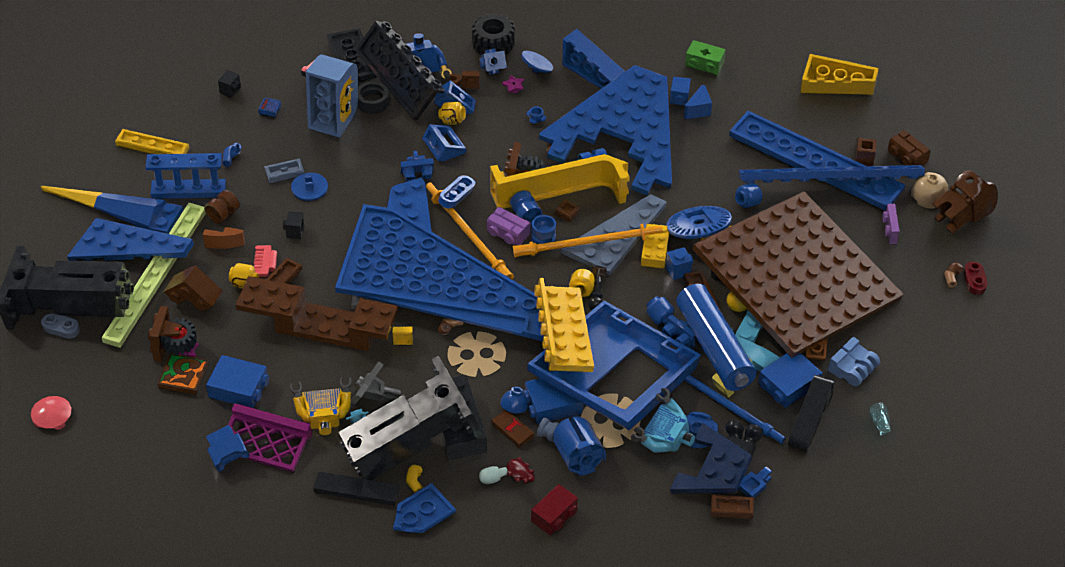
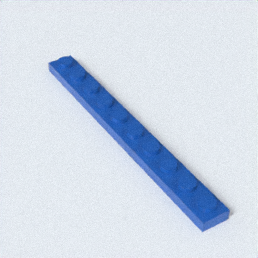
(838, 173)

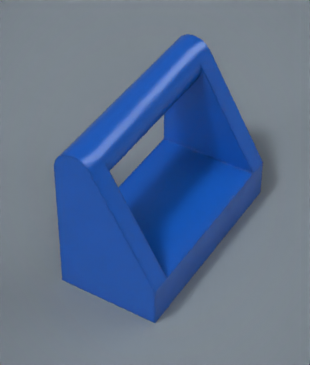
(439, 146)

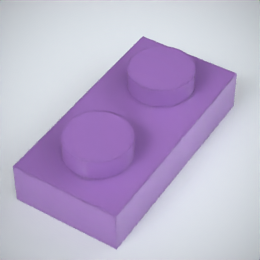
(891, 221)

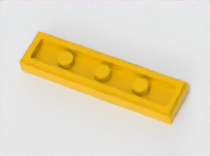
(150, 143)

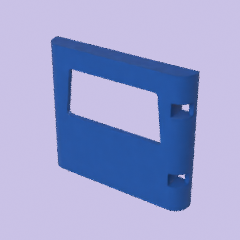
(610, 344)

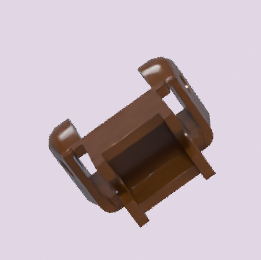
(972, 205)

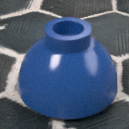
(514, 401)

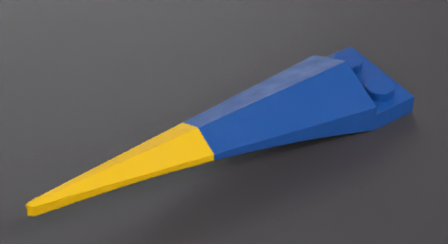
(138, 211)

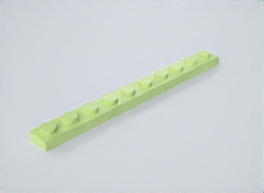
(151, 279)

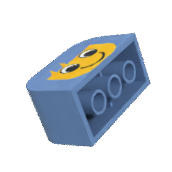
(331, 94)

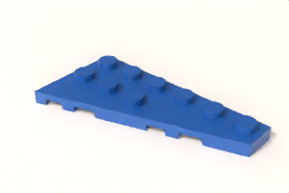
(124, 242)

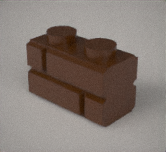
(908, 149)

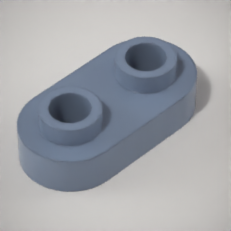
(60, 325)

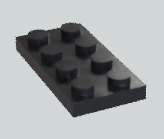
(343, 48)

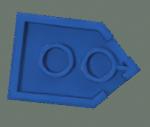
(422, 510)

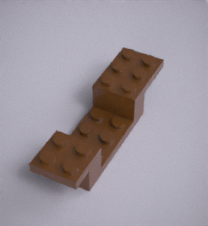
(313, 321)

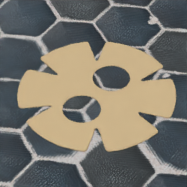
(470, 367)
(612, 436)

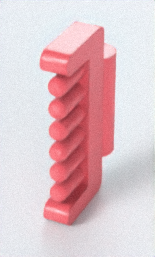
(265, 260)

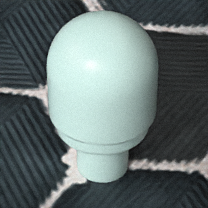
(492, 474)

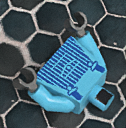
(666, 428)

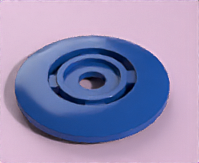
(714, 220)

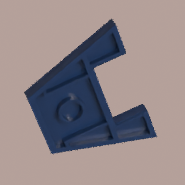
(721, 470)

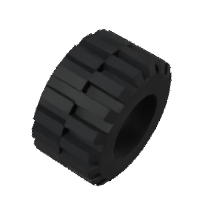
(493, 33)

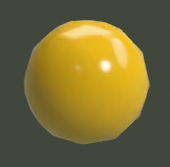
(734, 304)

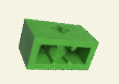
(705, 57)

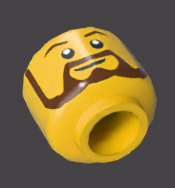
(452, 113)
(240, 273)

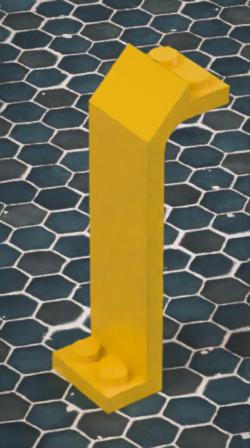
(562, 179)

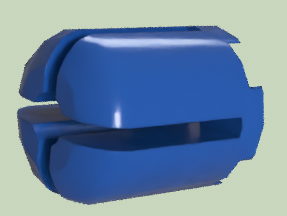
(578, 445)

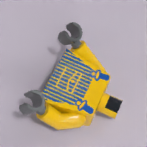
(323, 407)

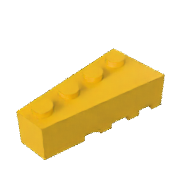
(836, 76)

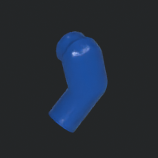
(230, 152)

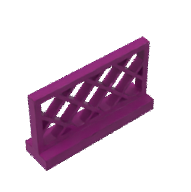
(274, 424)

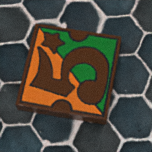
(183, 374)

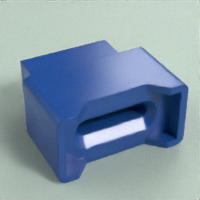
(225, 447)

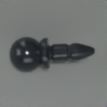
(596, 296)

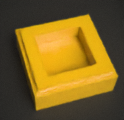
(402, 336)

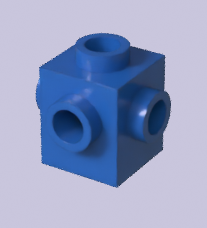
(498, 59)

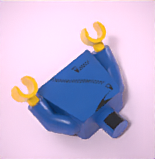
(429, 54)

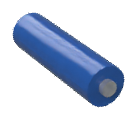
(716, 337)

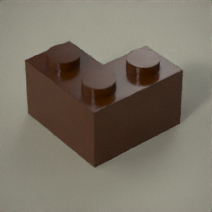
(195, 287)

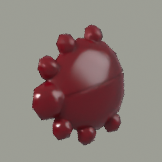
(520, 470)

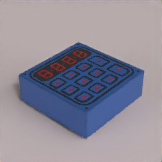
(269, 107)

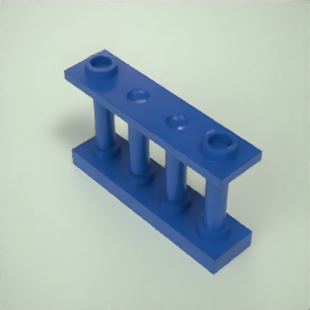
(185, 188)

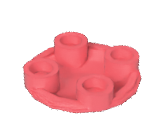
(51, 412)

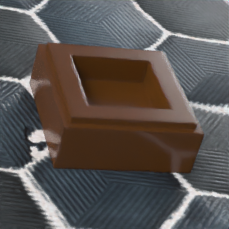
(567, 210)

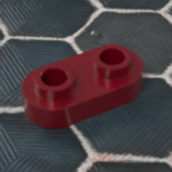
(975, 278)

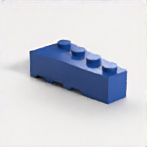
(588, 60)

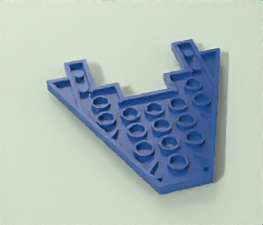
(628, 108)

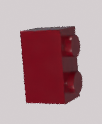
(554, 509)

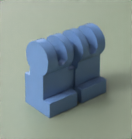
(853, 362)

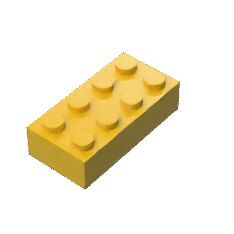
(655, 248)

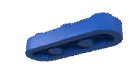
(456, 191)

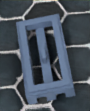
(286, 170)

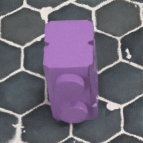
(508, 226)

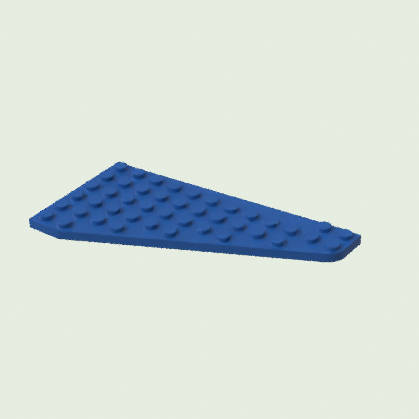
(420, 271)

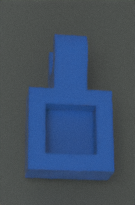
(754, 484)

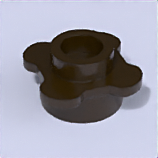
(599, 271)

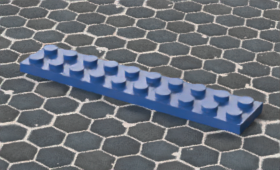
(805, 153)

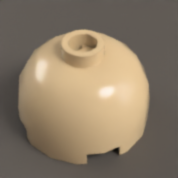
(928, 189)

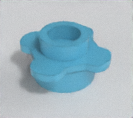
(357, 415)

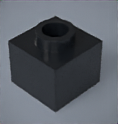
(229, 83)
(294, 224)

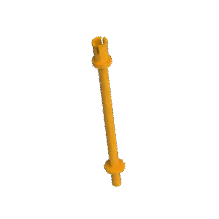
(533, 248)
(498, 265)

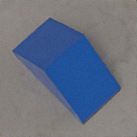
(699, 104)

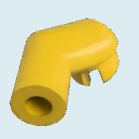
(412, 476)

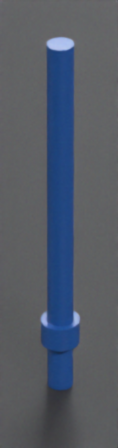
(767, 428)

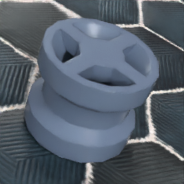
(546, 429)

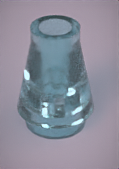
(880, 417)

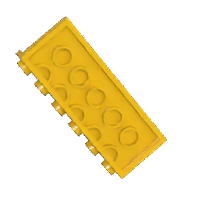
(563, 328)

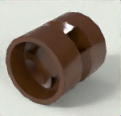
(221, 207)

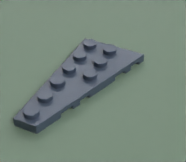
(611, 253)

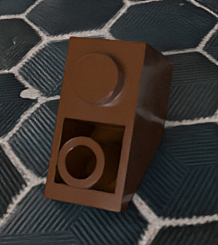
(865, 151)

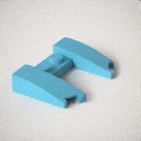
(747, 336)

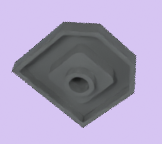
(373, 388)

